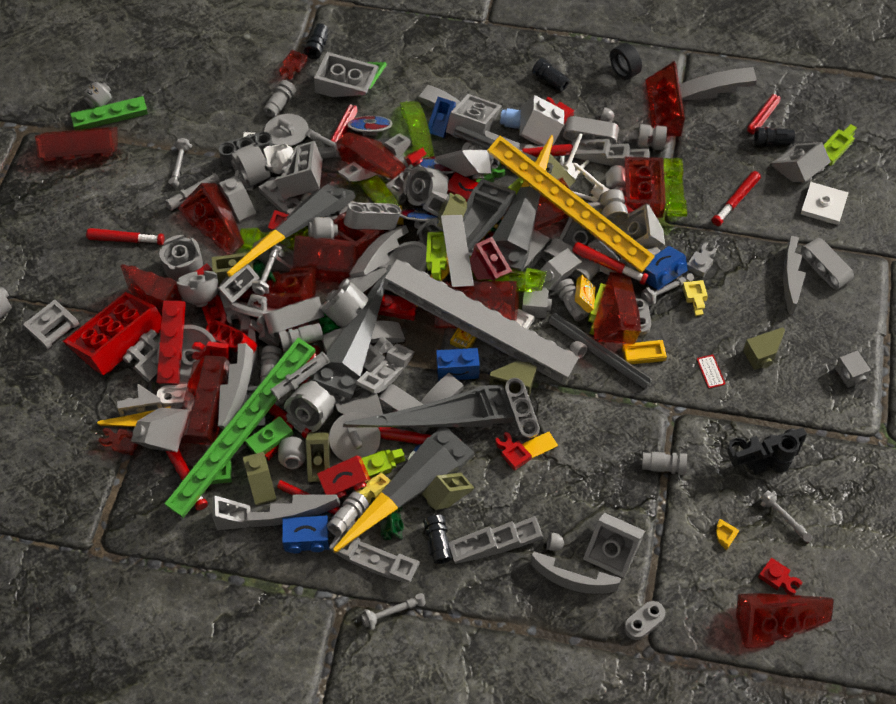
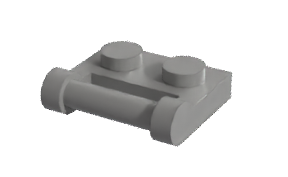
(46, 320)

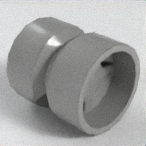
(658, 137)
(614, 207)

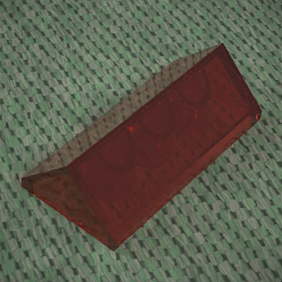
(666, 100)

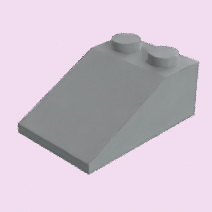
(343, 76)
(473, 114)

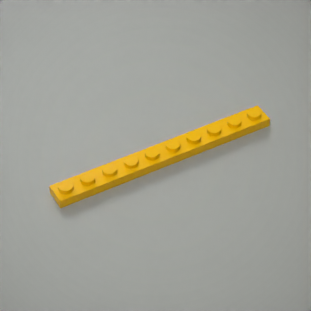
(571, 204)

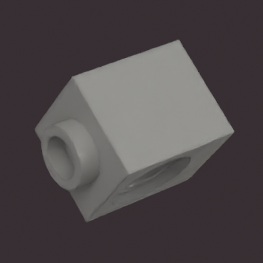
(853, 369)

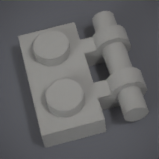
(147, 365)

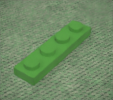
(109, 113)

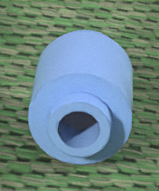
(511, 118)

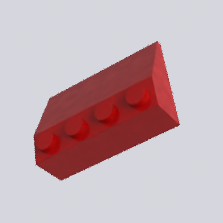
(113, 331)

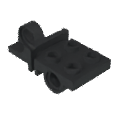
(775, 451)

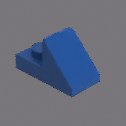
(440, 116)

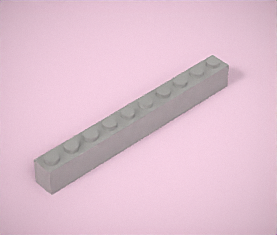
(480, 321)

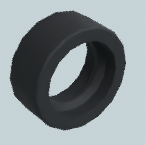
(625, 61)

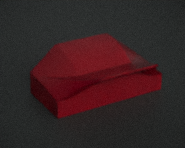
(488, 261)

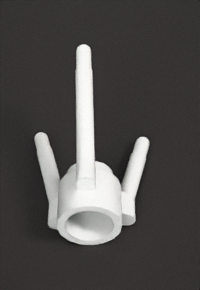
(568, 166)
(597, 190)

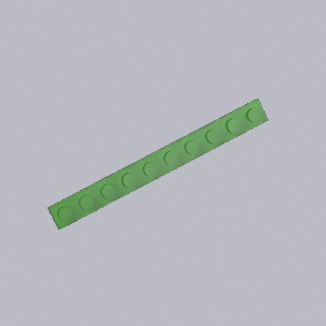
(237, 431)

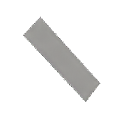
(457, 250)

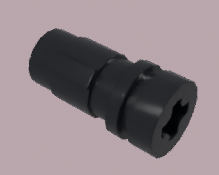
(317, 41)
(551, 75)
(773, 136)
(438, 542)

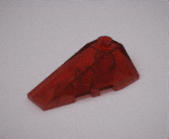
(369, 155)
(211, 214)
(288, 288)
(618, 312)
(775, 616)

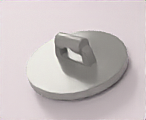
(252, 309)

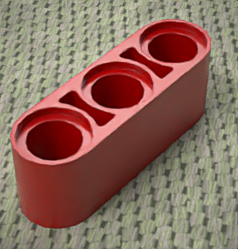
(229, 335)

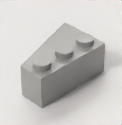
(302, 172)

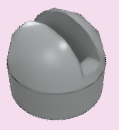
(607, 115)
(578, 349)
(555, 542)

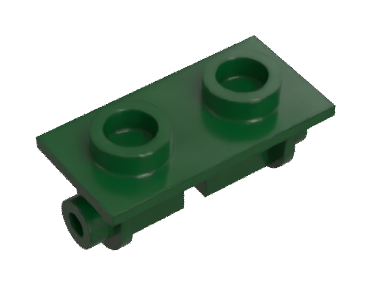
(392, 525)

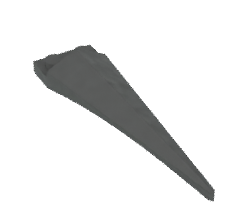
(351, 347)
(472, 408)

